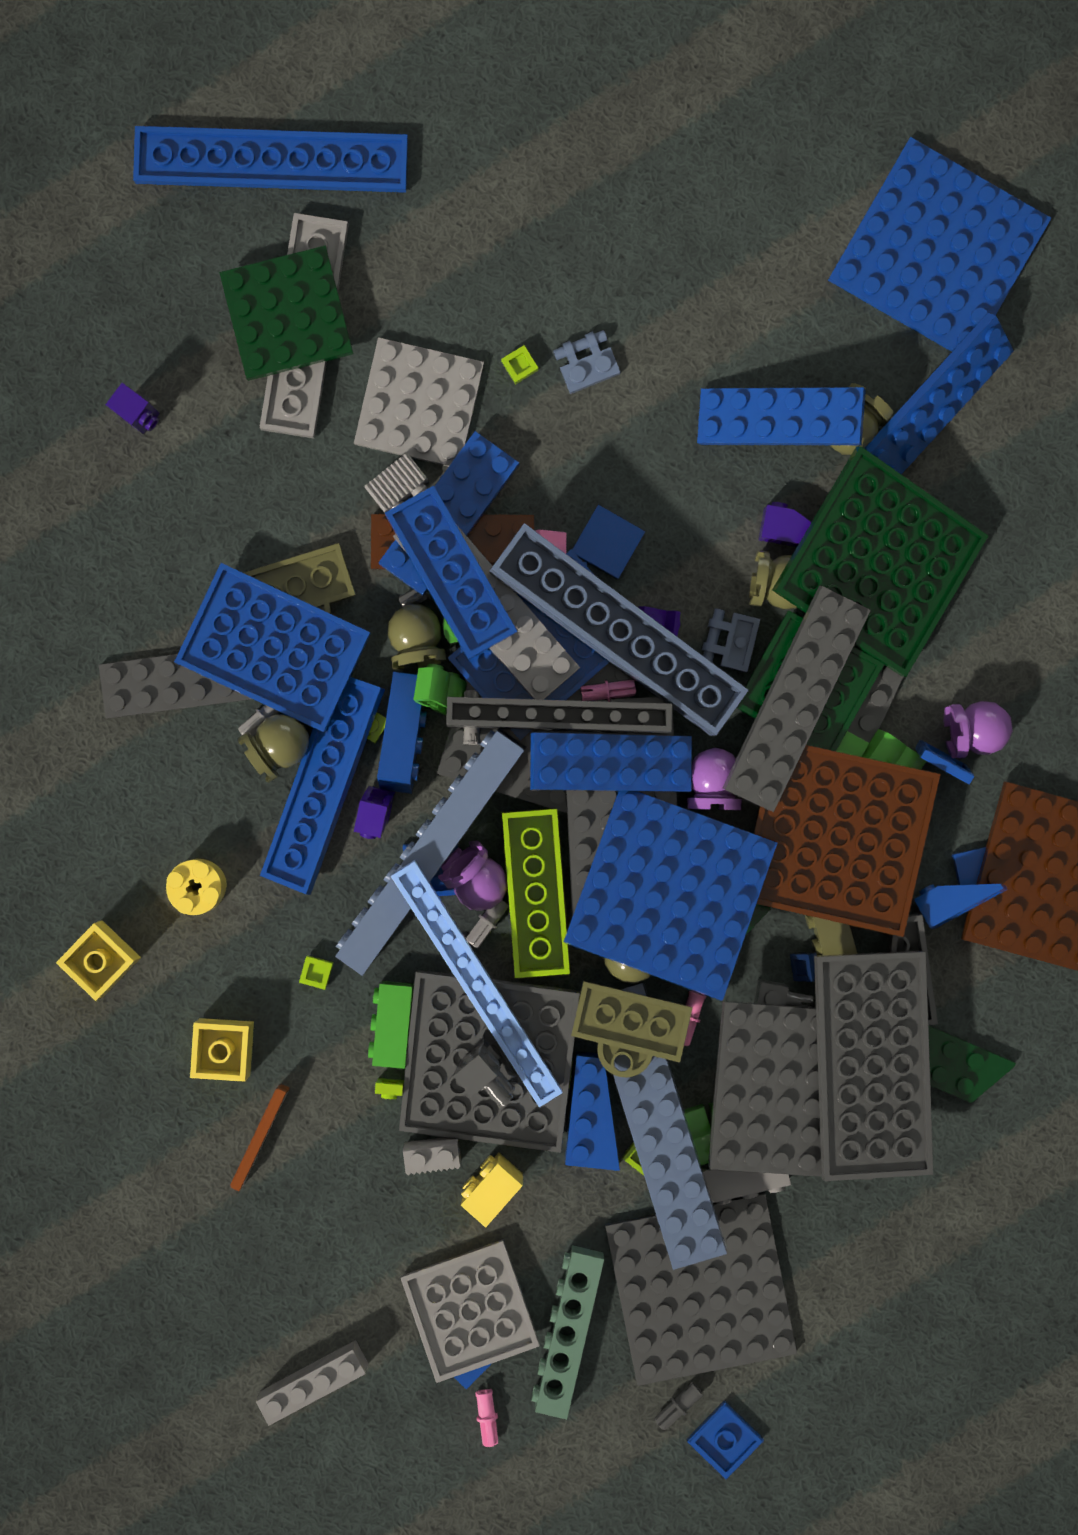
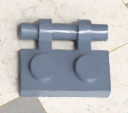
(588, 370)
(739, 641)

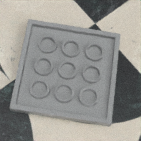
(418, 402)
(470, 1311)

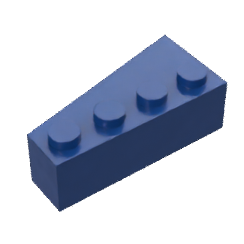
(401, 736)
(590, 1125)

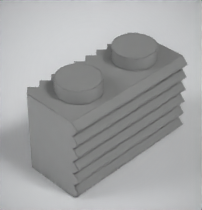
(397, 483)
(431, 1155)

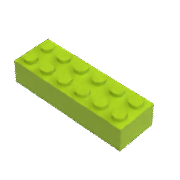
(535, 893)

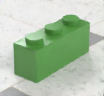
(391, 1024)

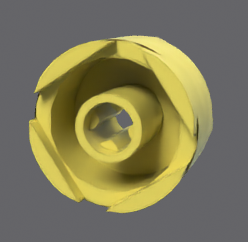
(187, 874)

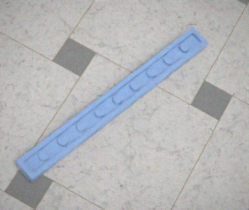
(476, 983)

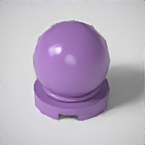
(979, 728)
(708, 776)
(475, 878)

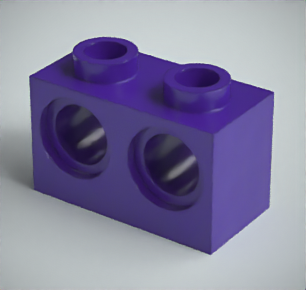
(133, 409)
(374, 812)

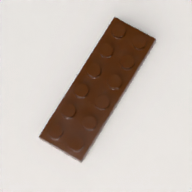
(489, 535)

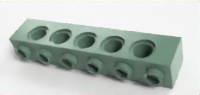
(557, 1401)

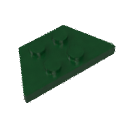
(963, 1067)

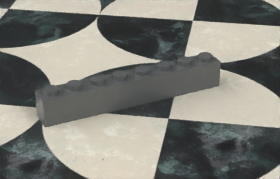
(559, 715)

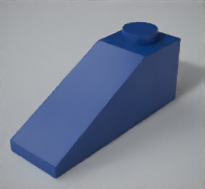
(947, 902)

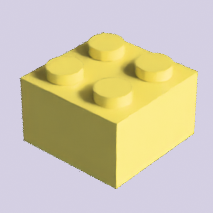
(98, 960)
(221, 1049)
(491, 1188)

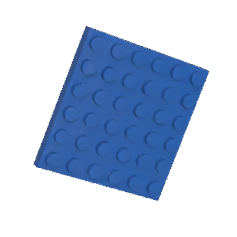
(938, 246)
(671, 893)

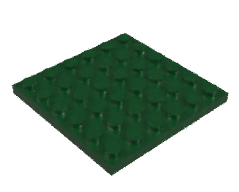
(886, 550)

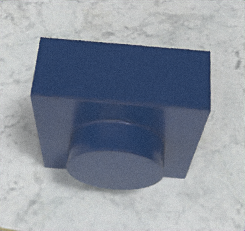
(803, 966)

